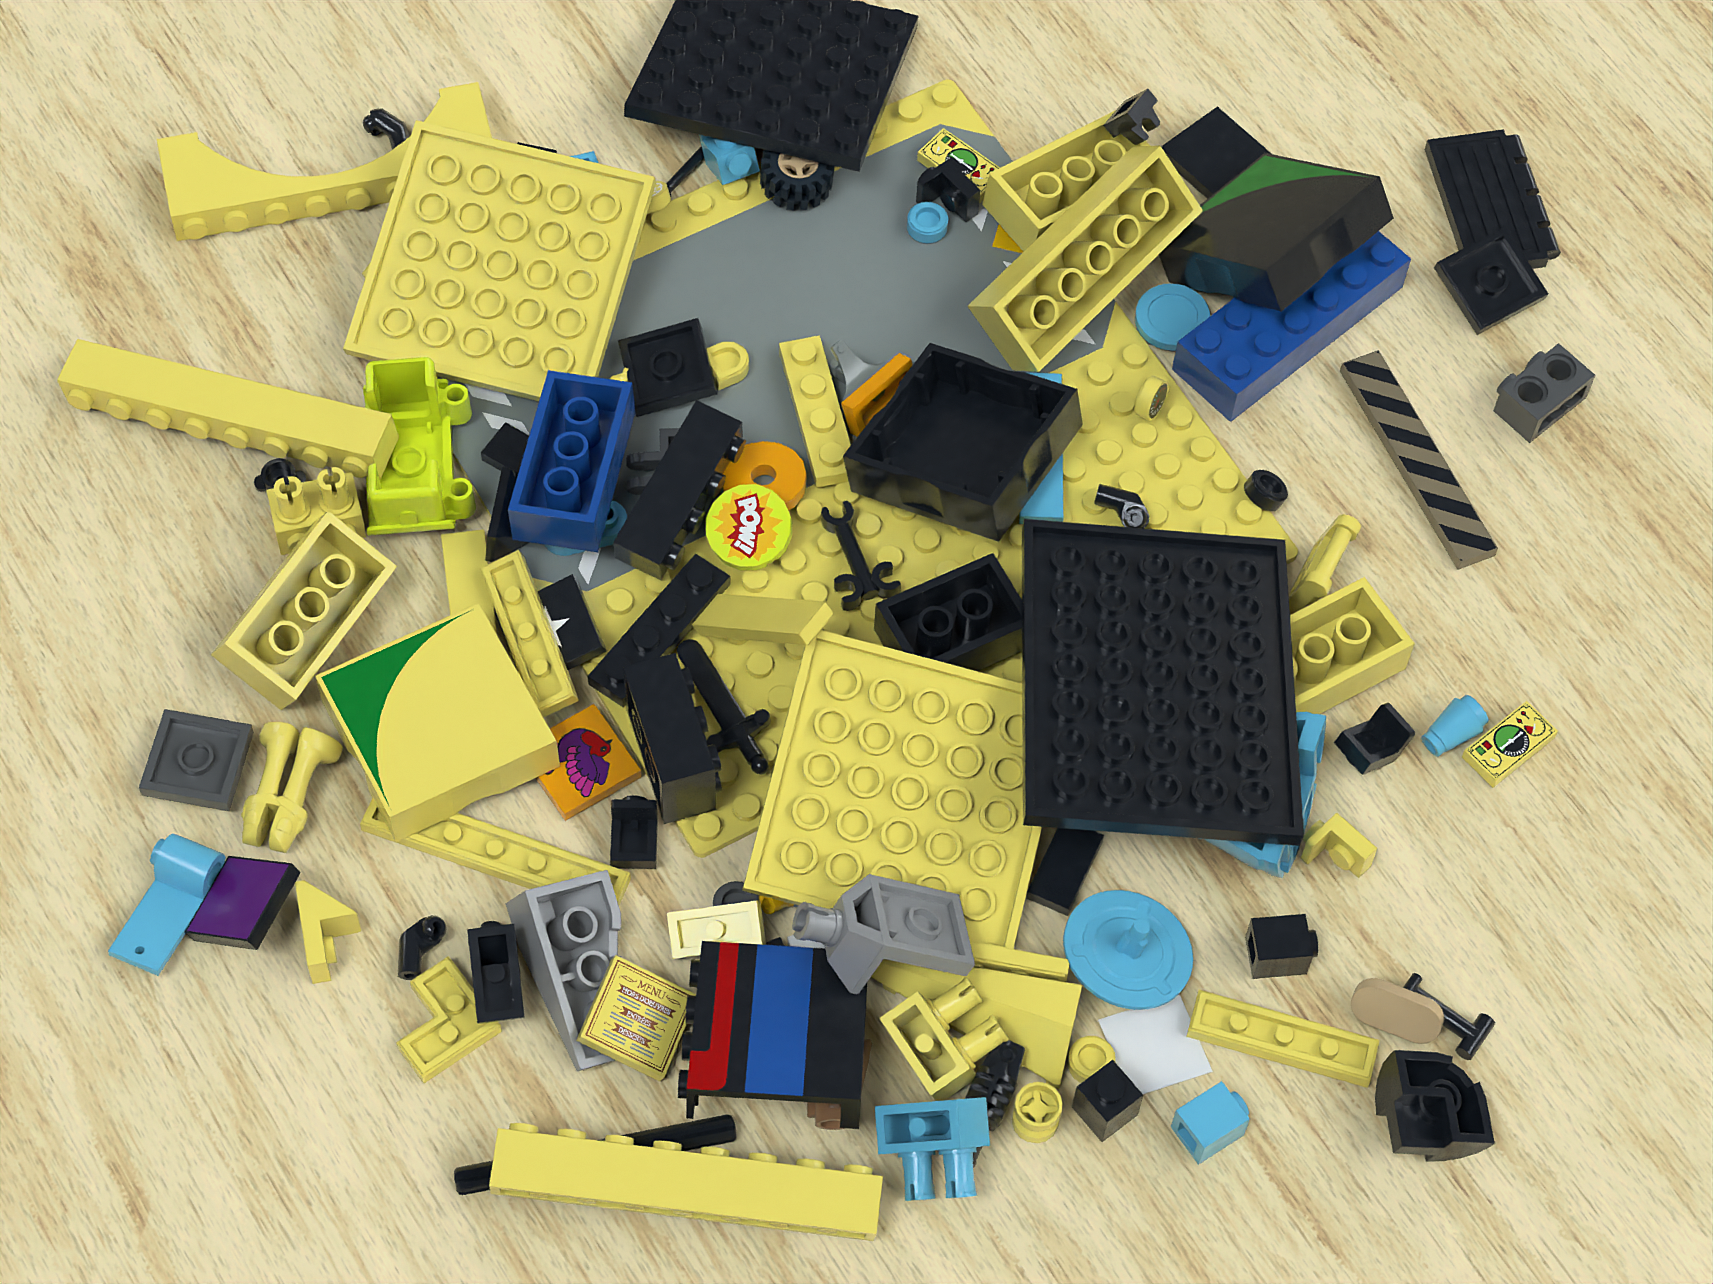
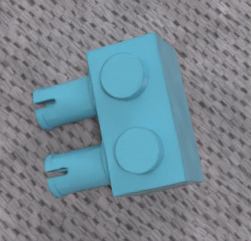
(923, 1127)

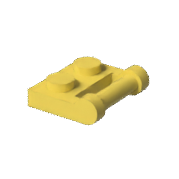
(1321, 562)

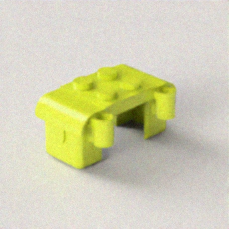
(419, 478)

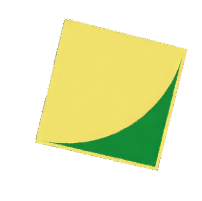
(438, 721)

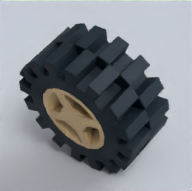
(808, 185)

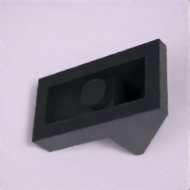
(495, 973)

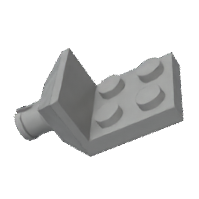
(889, 922)

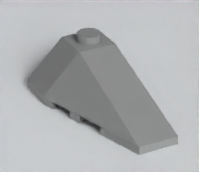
(567, 943)

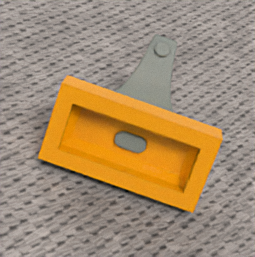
(867, 385)

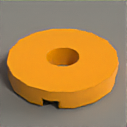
(771, 460)

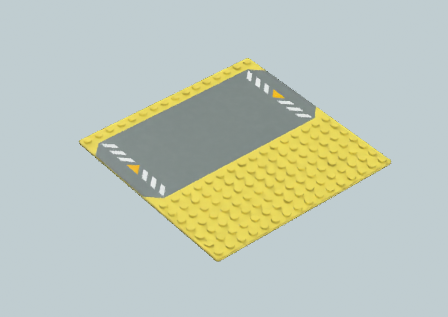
(859, 278)

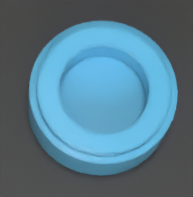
(927, 222)

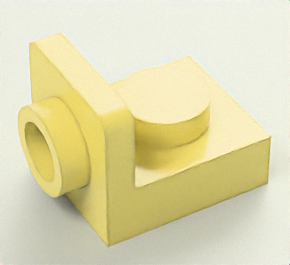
(1342, 841)

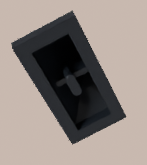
(499, 533)

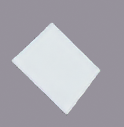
(1154, 1046)

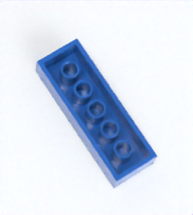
(1252, 348)

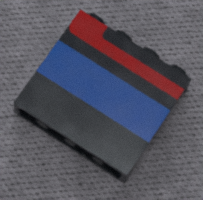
(772, 1029)

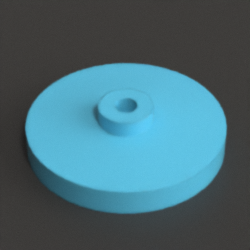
(1169, 314)

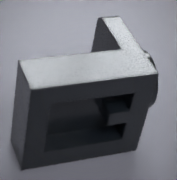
(952, 187)

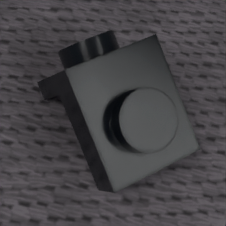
(1376, 740)
(634, 833)

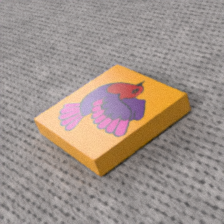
(590, 763)

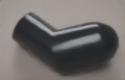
(383, 121)
(1125, 503)
(416, 942)

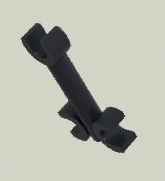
(862, 581)

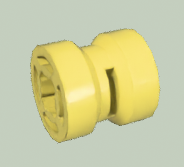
(1038, 1101)

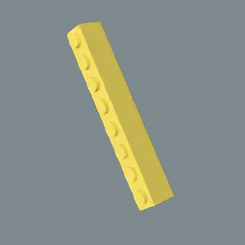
(228, 409)
(686, 1183)

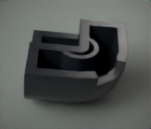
(1432, 1107)

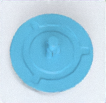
(1128, 949)

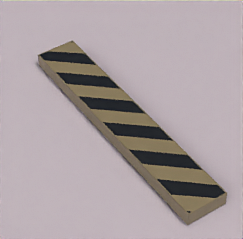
(1418, 460)

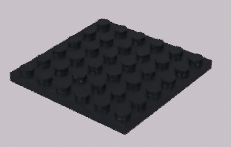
(776, 74)

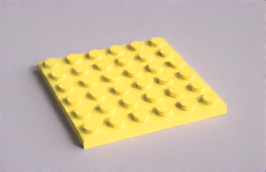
(499, 261)
(901, 778)

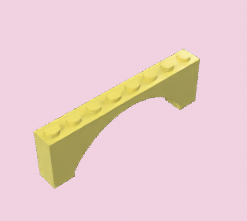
(220, 196)

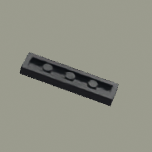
(660, 625)

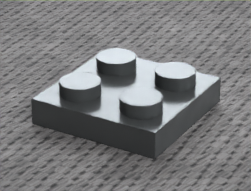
(196, 760)

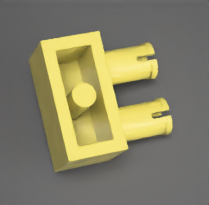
(301, 504)
(923, 1037)

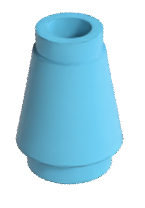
(1455, 725)

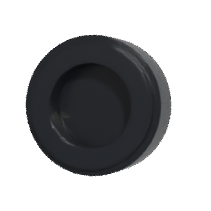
(1266, 490)

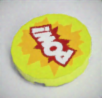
(748, 527)

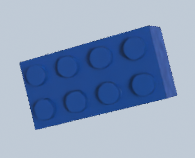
(572, 461)

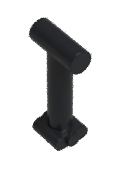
(1471, 1033)

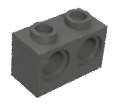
(1548, 397)

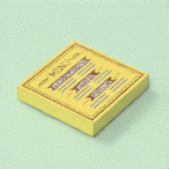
(636, 1018)

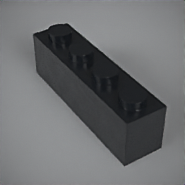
(679, 490)

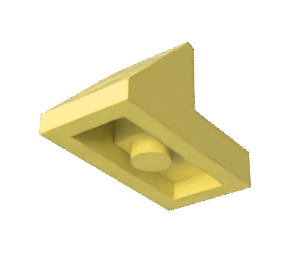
(322, 920)

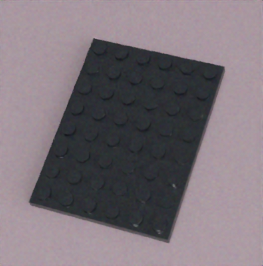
(1158, 684)

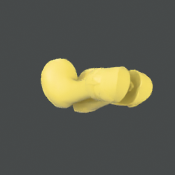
(287, 810)

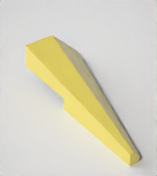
(1028, 1008)

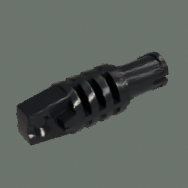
(997, 1082)

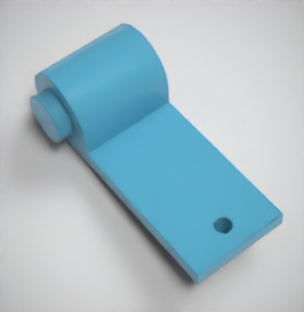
(158, 924)

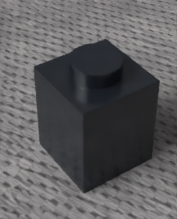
(1280, 946)
(1107, 1100)

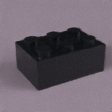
(956, 618)
(672, 737)

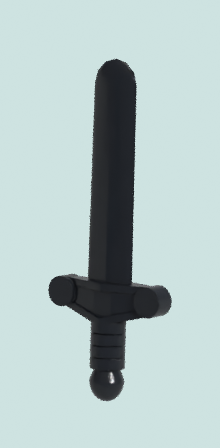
(736, 728)

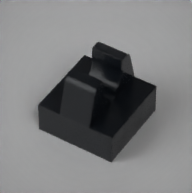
(1133, 115)

